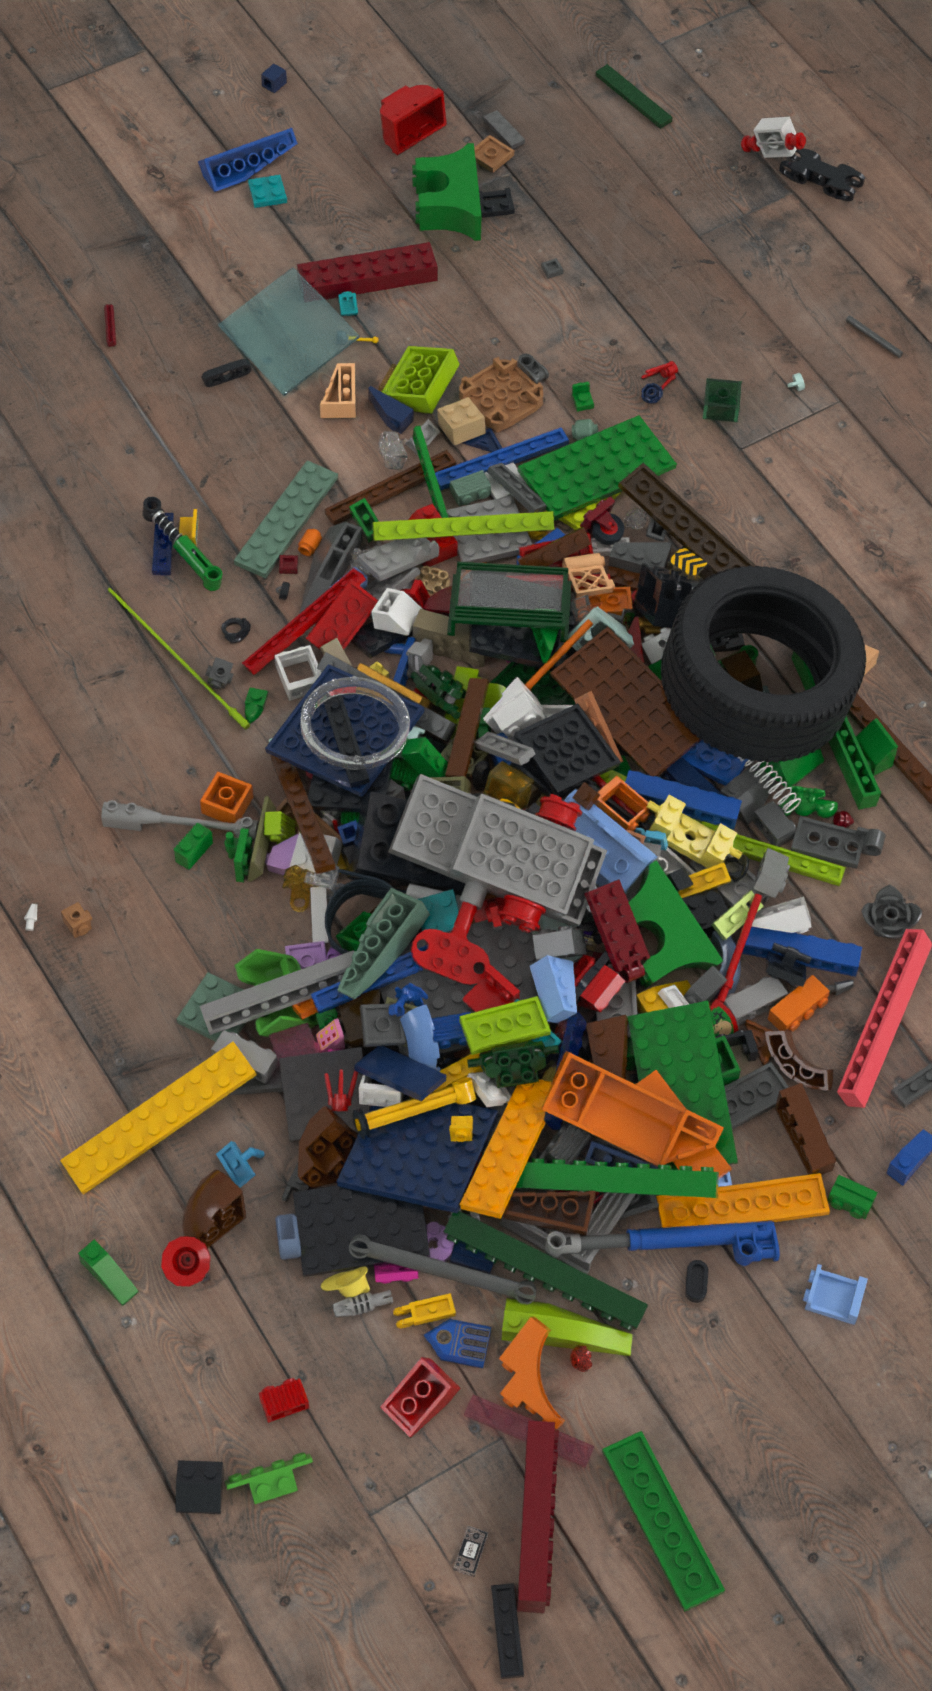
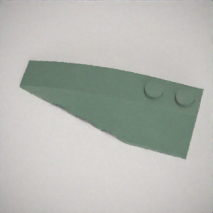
(385, 938)

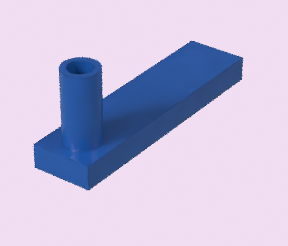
(402, 669)

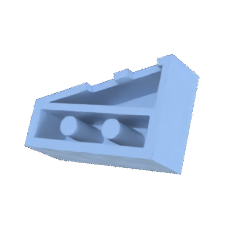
(555, 987)

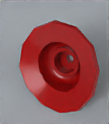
(175, 1262)

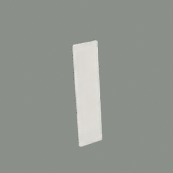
(318, 910)

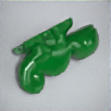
(810, 802)

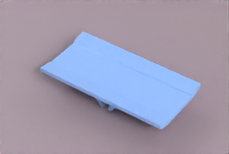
(625, 855)

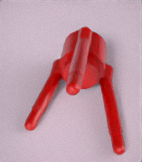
(666, 370)
(340, 1102)

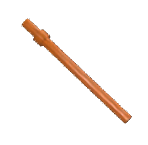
(562, 650)

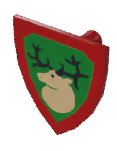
(723, 1019)

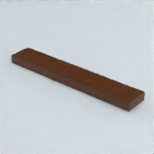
(467, 727)

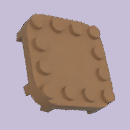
(502, 394)

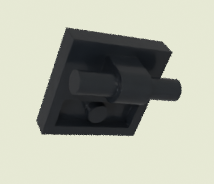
(785, 966)

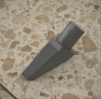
(840, 987)

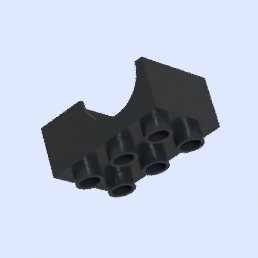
(370, 855)

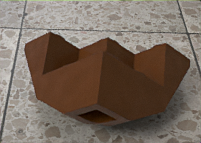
(324, 1148)

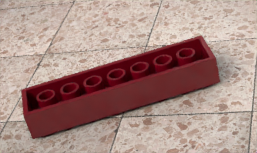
(371, 270)
(536, 1520)

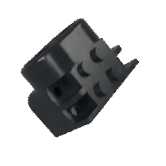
(662, 592)

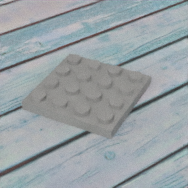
(489, 546)

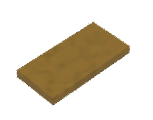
(395, 686)

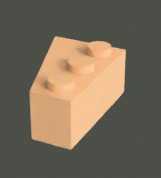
(340, 395)

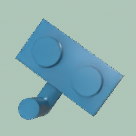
(236, 1162)

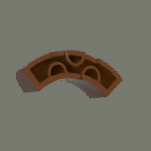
(794, 1065)

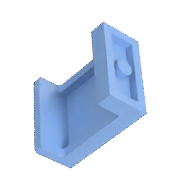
(834, 1295)

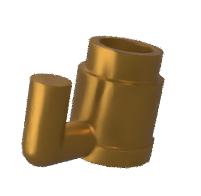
(647, 627)

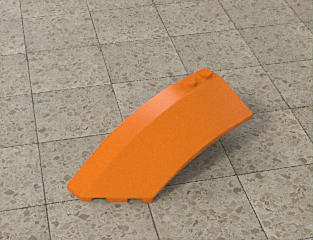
(626, 1113)

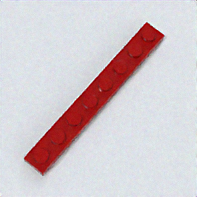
(298, 625)

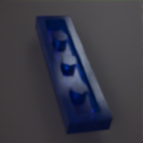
(162, 550)

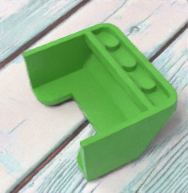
(265, 966)

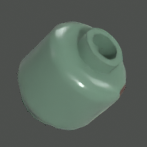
(583, 429)

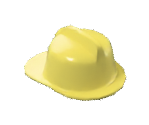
(348, 1283)

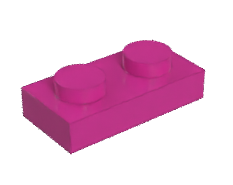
(390, 1272)

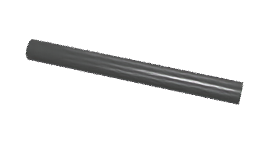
(874, 336)

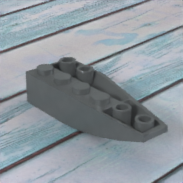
(331, 560)

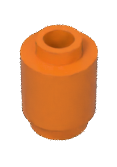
(309, 542)

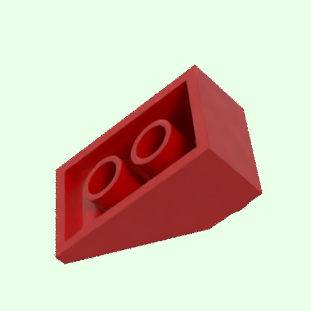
(420, 1396)

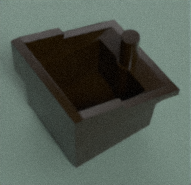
(351, 1020)

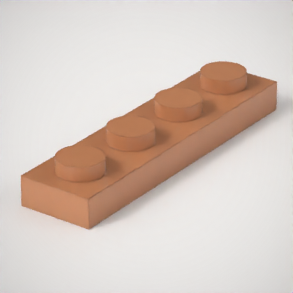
(592, 710)

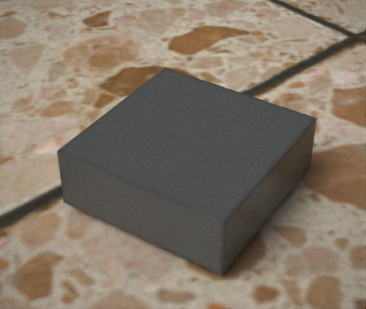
(552, 268)

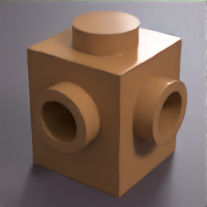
(77, 920)

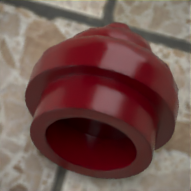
(843, 819)

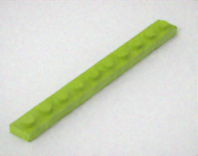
(463, 526)

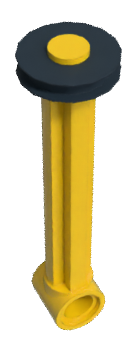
(460, 1092)

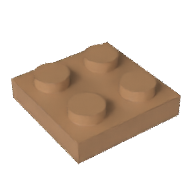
(492, 153)

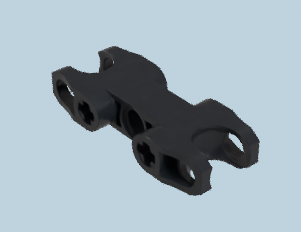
(832, 179)

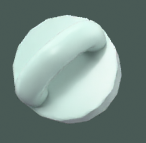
(798, 382)

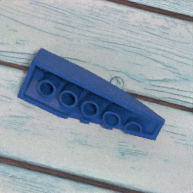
(246, 160)

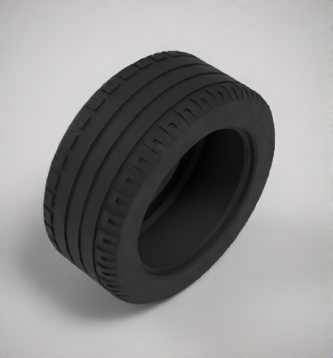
(777, 607)

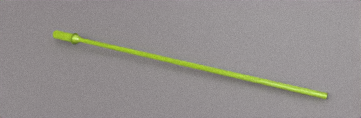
(232, 711)

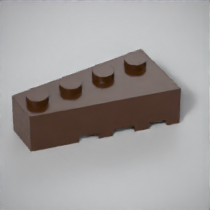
(610, 1043)
(558, 1211)

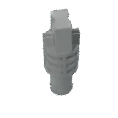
(361, 1303)

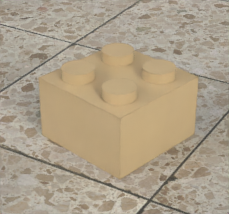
(461, 421)

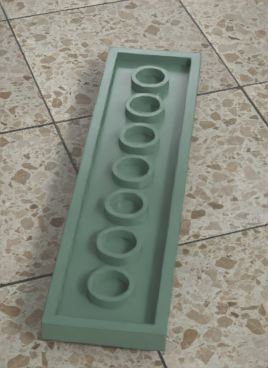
(286, 519)

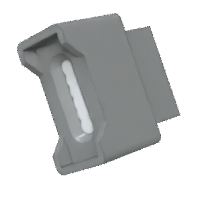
(419, 654)

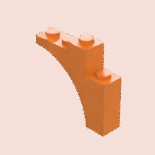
(526, 1385)

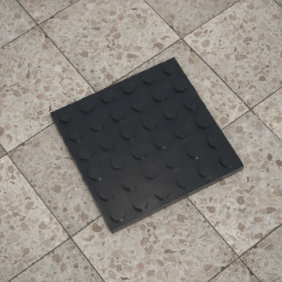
(515, 643)

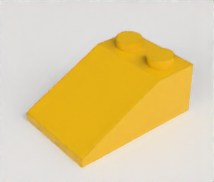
(651, 1001)

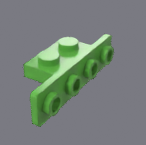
(272, 1480)

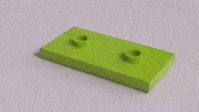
(504, 1025)

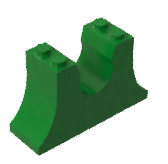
(448, 193)
(678, 934)

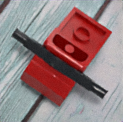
(595, 982)

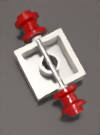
(774, 138)

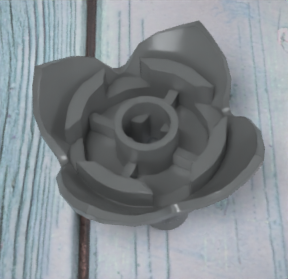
(891, 903)

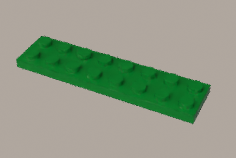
(663, 1521)

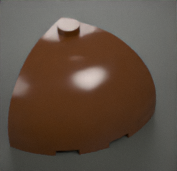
(213, 1208)

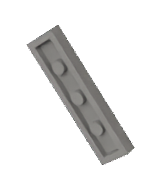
(504, 748)

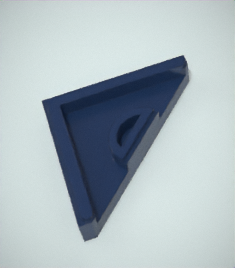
(485, 442)

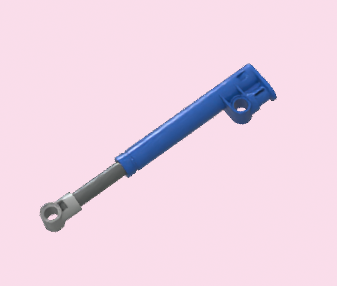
(754, 1237)

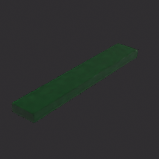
(633, 96)

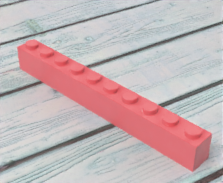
(884, 1018)

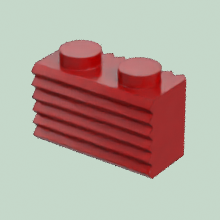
(283, 1399)

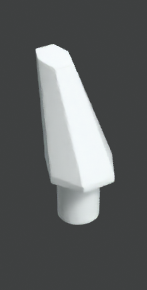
(31, 917)

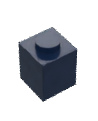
(274, 78)

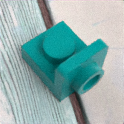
(348, 304)

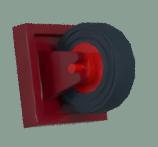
(605, 527)

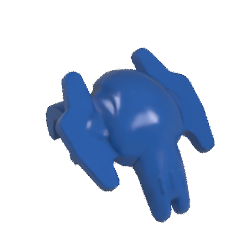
(408, 994)

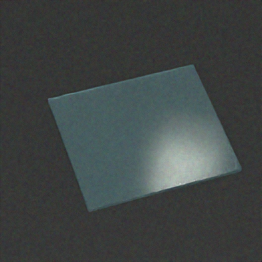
(288, 331)

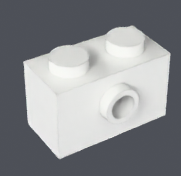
(656, 644)

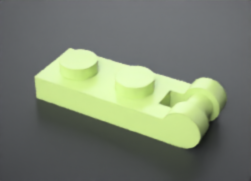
(734, 917)

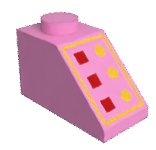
(330, 1037)

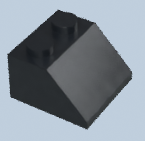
(199, 1487)

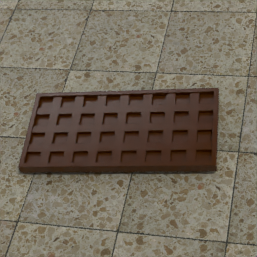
(629, 701)

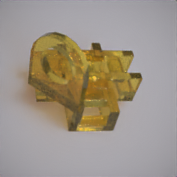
(294, 880)

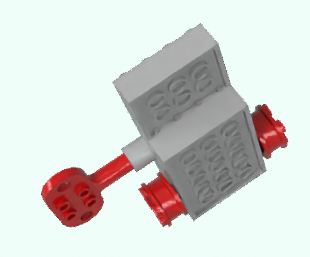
(496, 849)

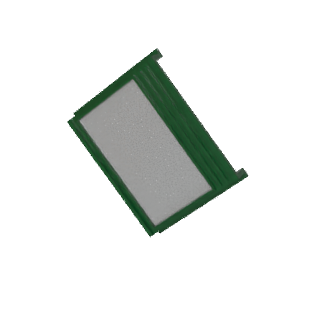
(510, 596)

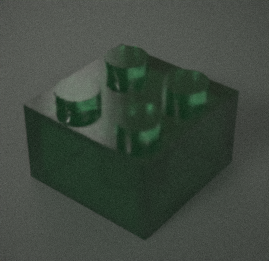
(722, 400)

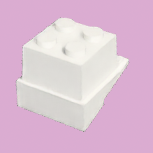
(514, 710)

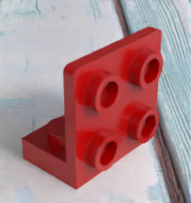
(491, 991)

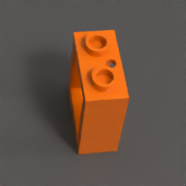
(629, 797)

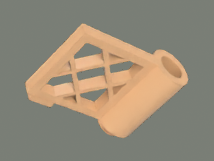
(584, 566)

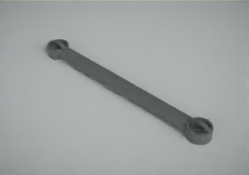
(442, 1269)

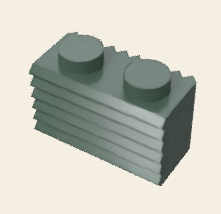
(470, 488)

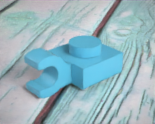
(654, 837)

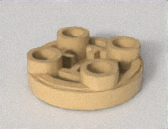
(433, 579)

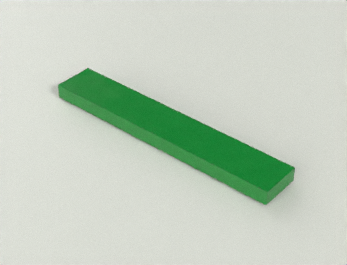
(428, 471)

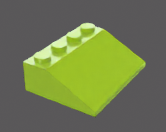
(422, 377)

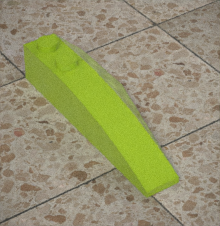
(566, 1328)

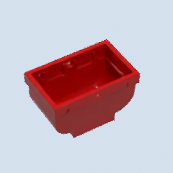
(411, 116)

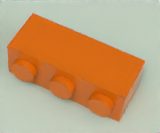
(799, 1005)

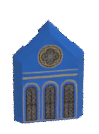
(460, 1342)

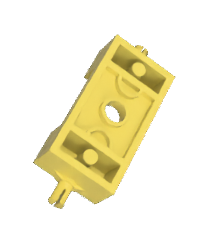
(707, 846)

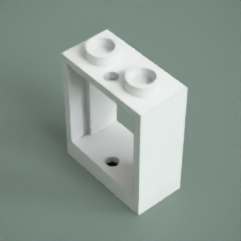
(284, 659)
(378, 1094)

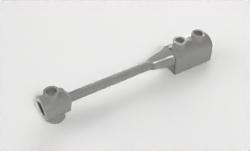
(133, 817)

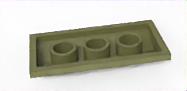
(261, 843)

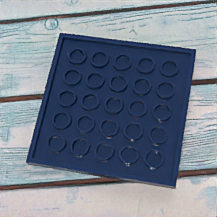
(371, 722)
(417, 1159)

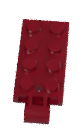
(618, 930)

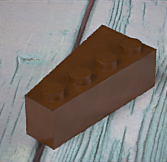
(804, 1130)

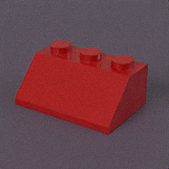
(447, 545)

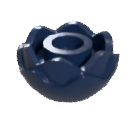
(648, 390)

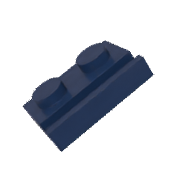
(464, 1258)

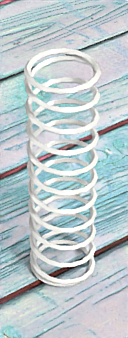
(775, 786)

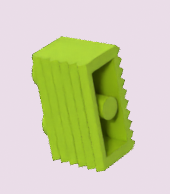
(278, 826)

